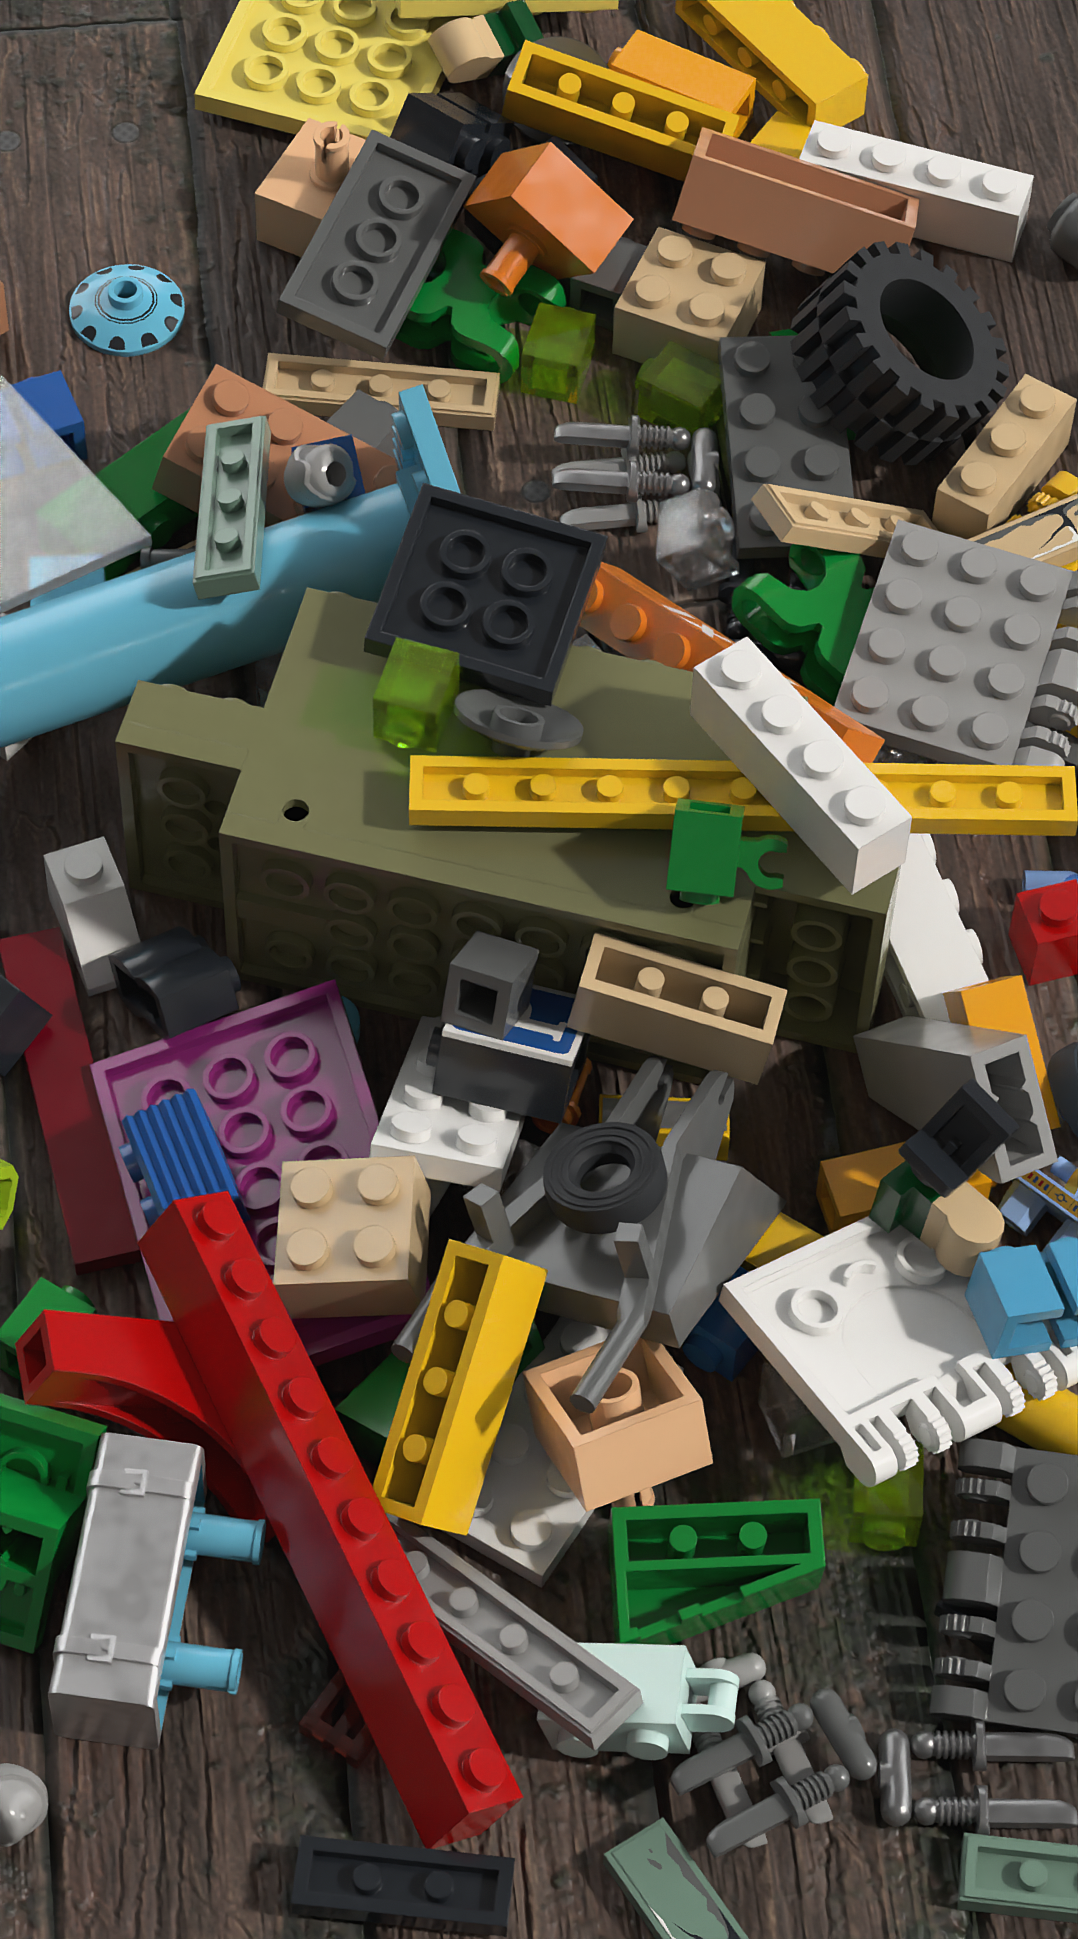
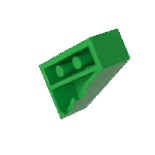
(708, 1564)

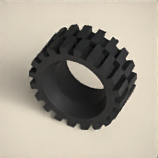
(871, 381)

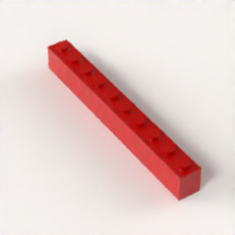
(329, 1521)

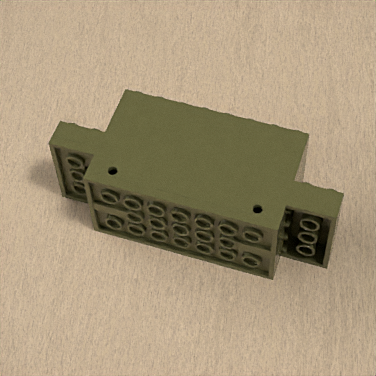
(320, 877)

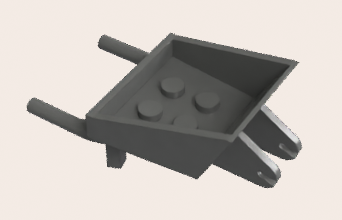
(648, 1275)

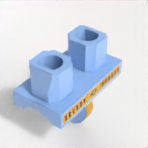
(1036, 1193)

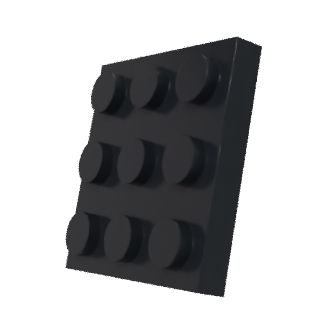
(492, 588)

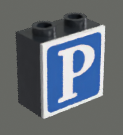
(524, 1073)

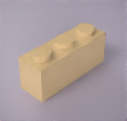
(1005, 460)
(677, 1008)

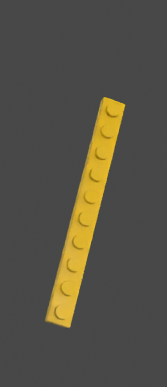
(647, 791)

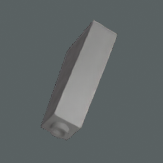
(923, 1062)

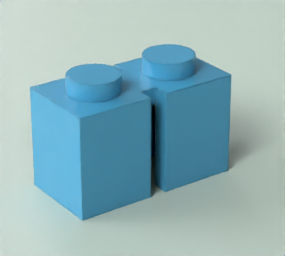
(1019, 1289)

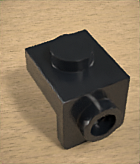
(958, 1139)

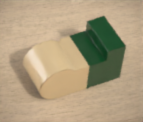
(484, 44)
(952, 1226)

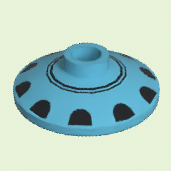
(126, 310)

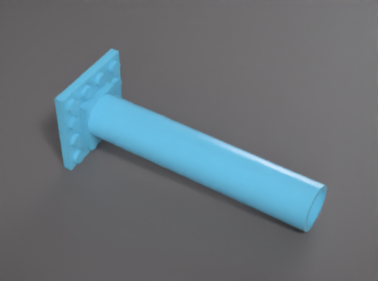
(148, 625)

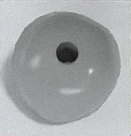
(319, 475)
(21, 1803)

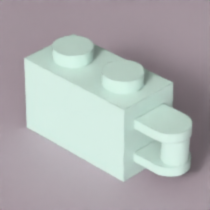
(669, 1705)

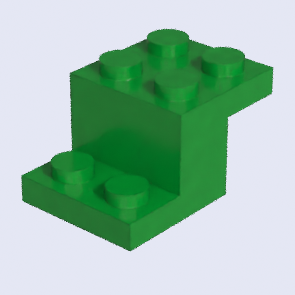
(41, 1510)

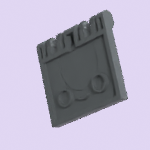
(1029, 1588)

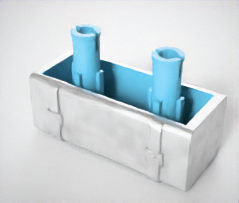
(131, 1592)

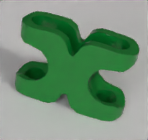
(470, 314)
(816, 621)

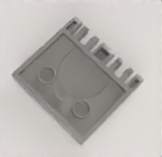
(966, 653)

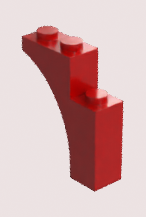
(138, 1378)

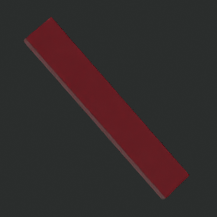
(69, 1107)

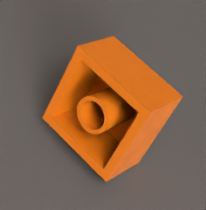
(544, 216)

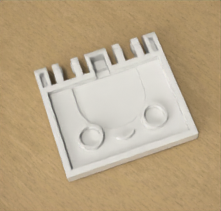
(884, 1332)

